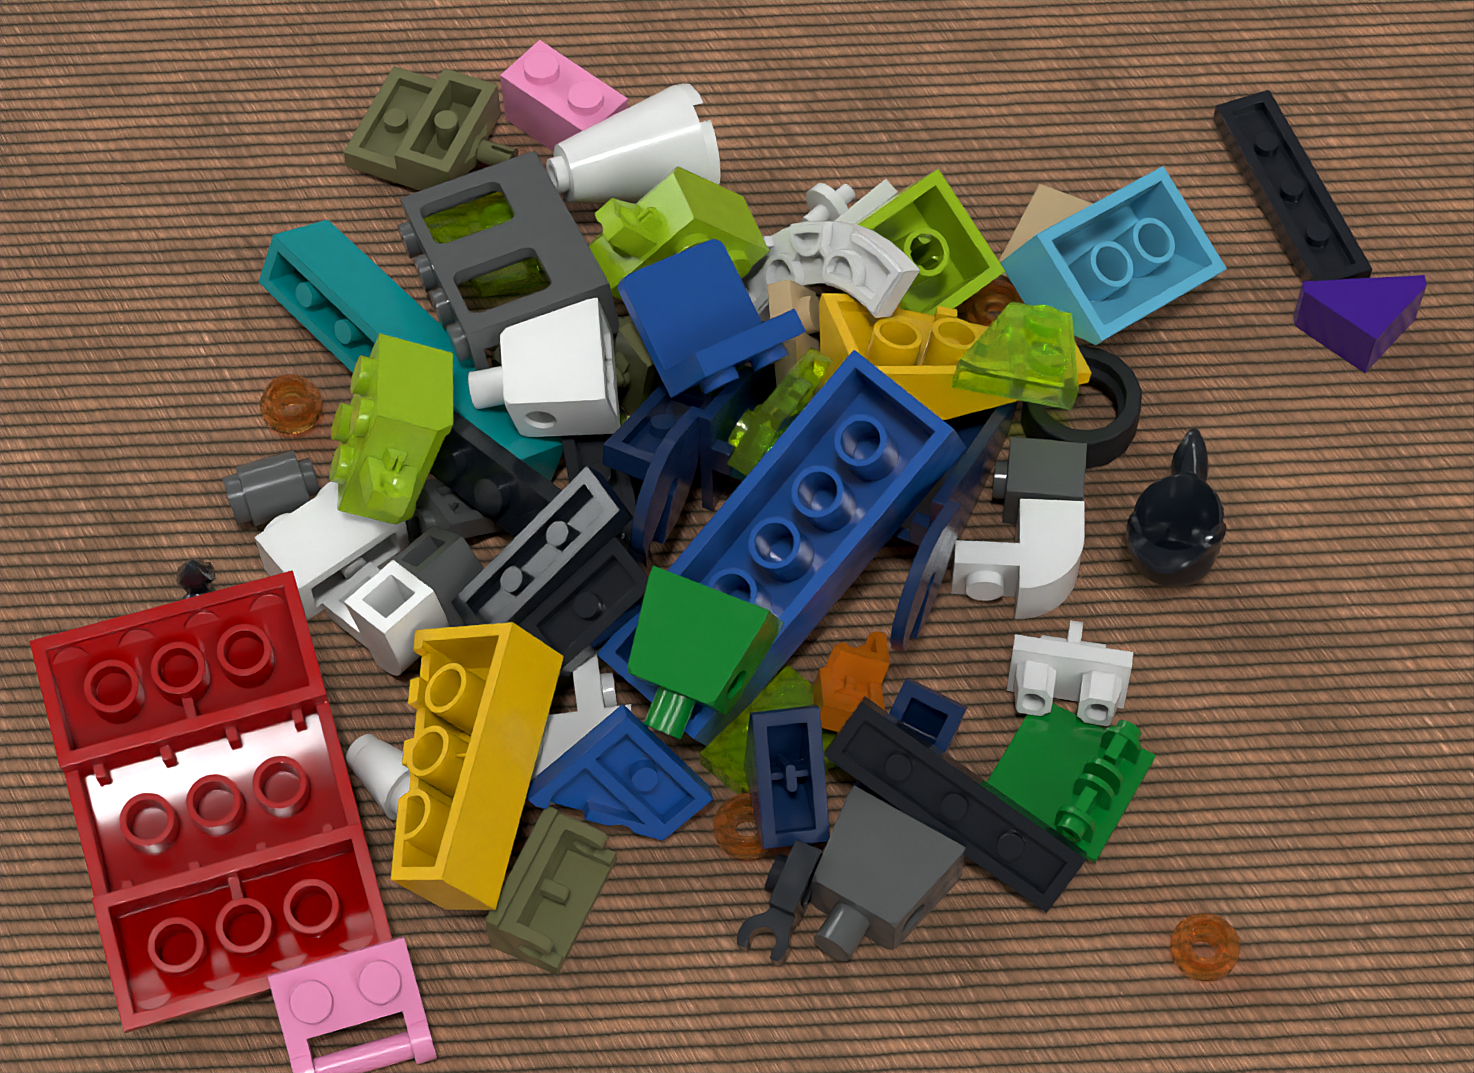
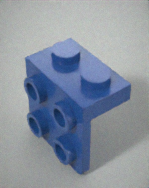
(702, 319)

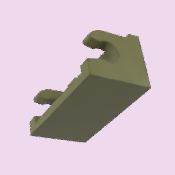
(550, 891)

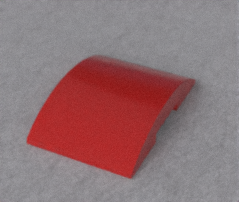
(208, 797)

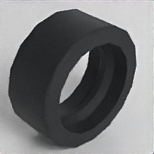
(1107, 443)

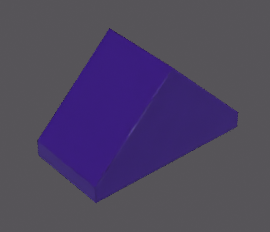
(1359, 315)

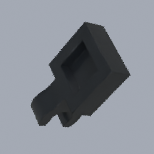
(791, 892)

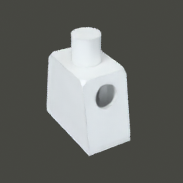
(555, 374)

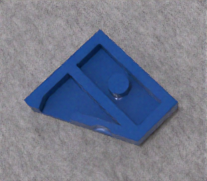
(623, 778)

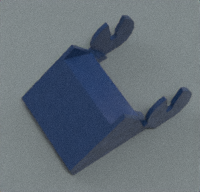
(931, 526)

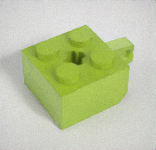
(671, 219)
(940, 240)
(391, 428)

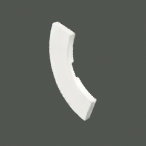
(837, 255)

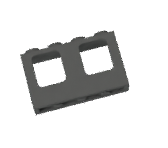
(538, 230)

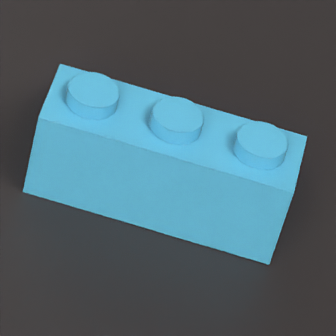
(1116, 258)

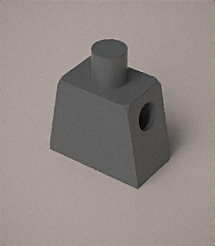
(879, 875)

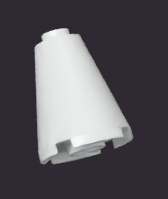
(636, 150)

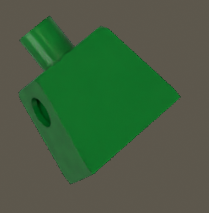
(696, 648)

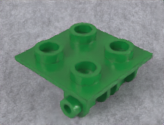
(1073, 774)

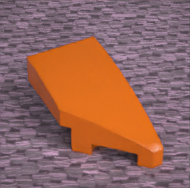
(850, 677)

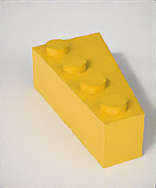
(470, 759)

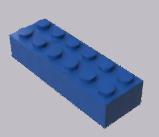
(811, 516)

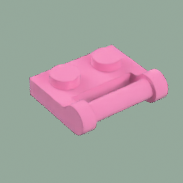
(349, 992)

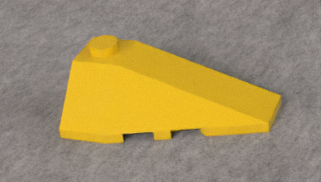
(912, 350)

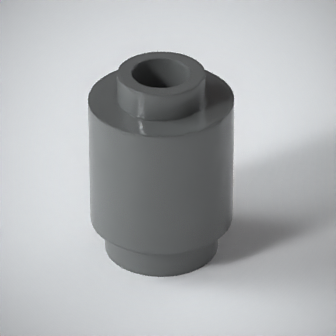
(270, 487)

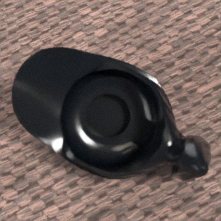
(1178, 520)

